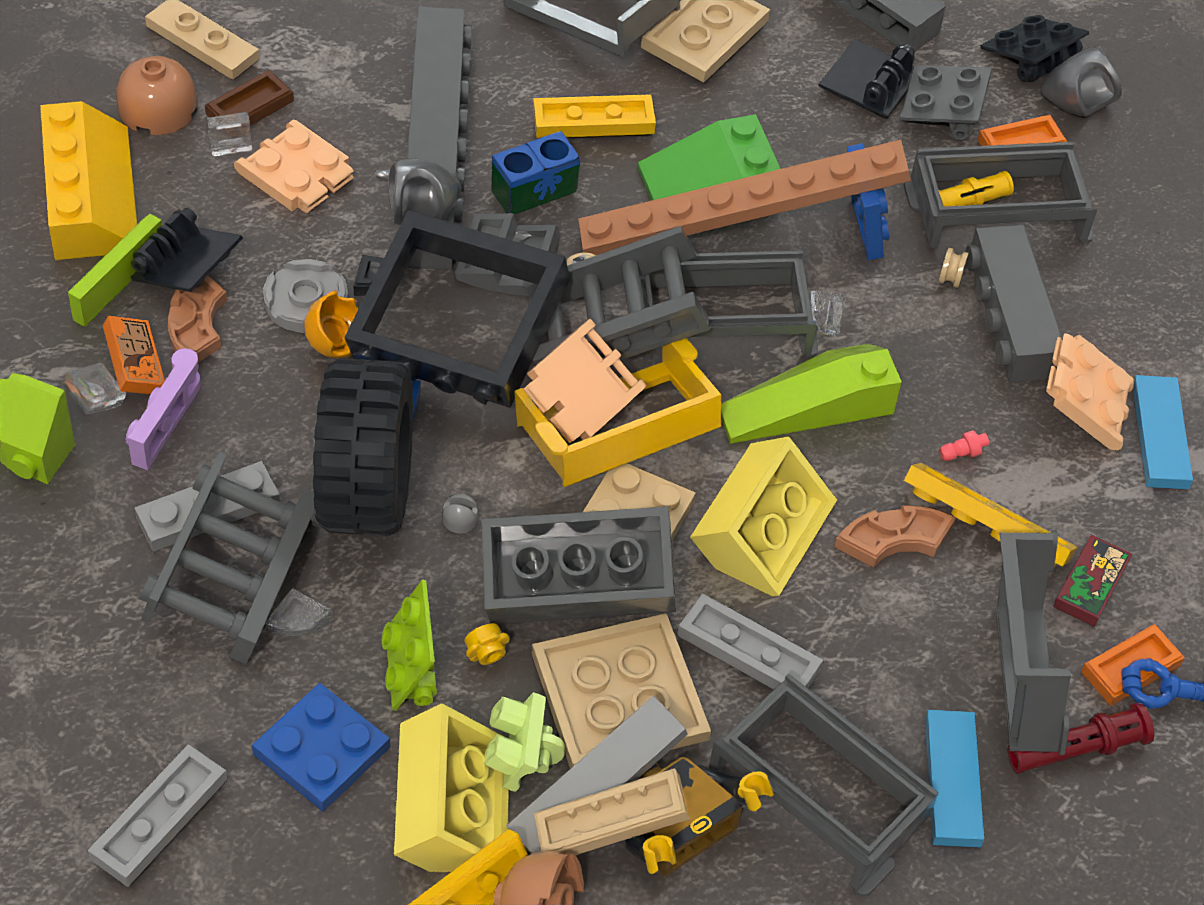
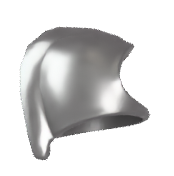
(1079, 84)
(420, 188)

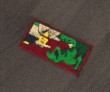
(1092, 580)

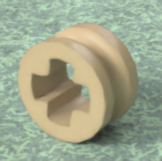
(953, 267)

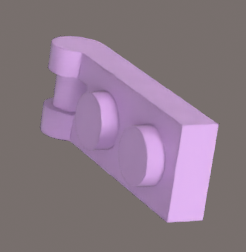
(164, 409)

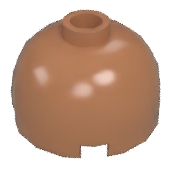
(156, 95)
(541, 880)

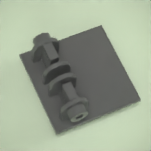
(947, 95)

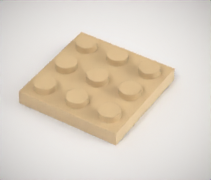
(608, 674)

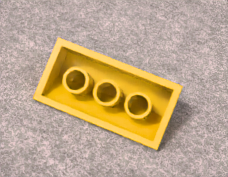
(86, 180)

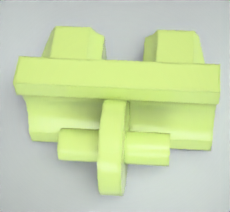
(530, 743)

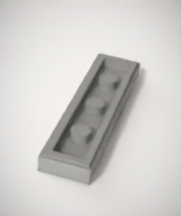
(613, 762)

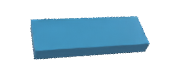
(1162, 432)
(955, 775)

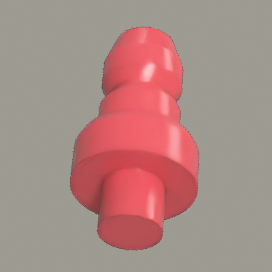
(970, 445)

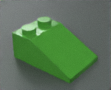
(709, 157)

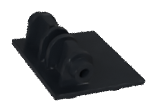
(1037, 45)
(871, 76)
(181, 253)

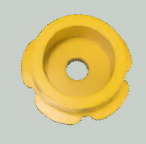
(486, 644)

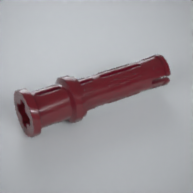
(1103, 735)

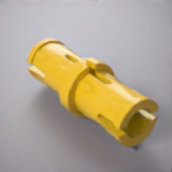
(993, 186)

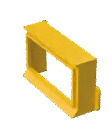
(637, 438)

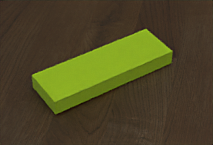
(109, 274)

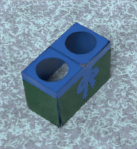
(535, 185)

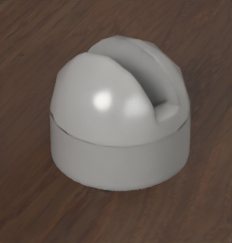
(460, 513)

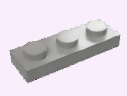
(165, 517)
(746, 644)
(157, 815)

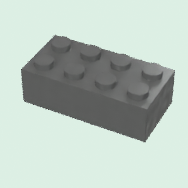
(578, 565)

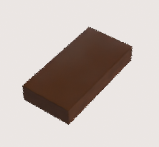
(256, 97)

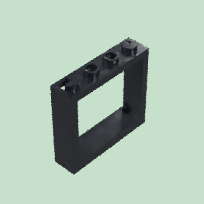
(480, 250)

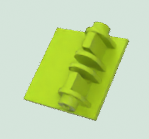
(410, 651)

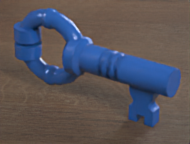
(1169, 688)

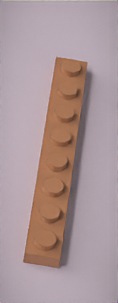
(749, 197)

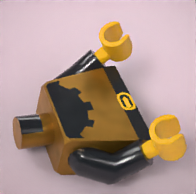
(713, 811)

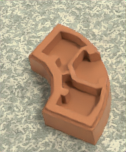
(192, 318)
(895, 531)

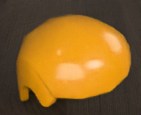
(328, 324)

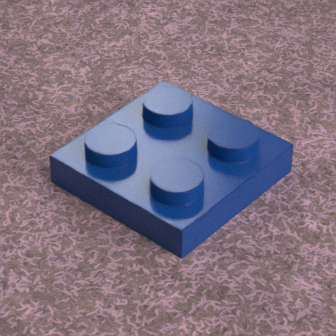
(868, 211)
(321, 746)

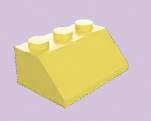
(765, 516)
(445, 793)

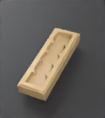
(202, 38)
(613, 814)

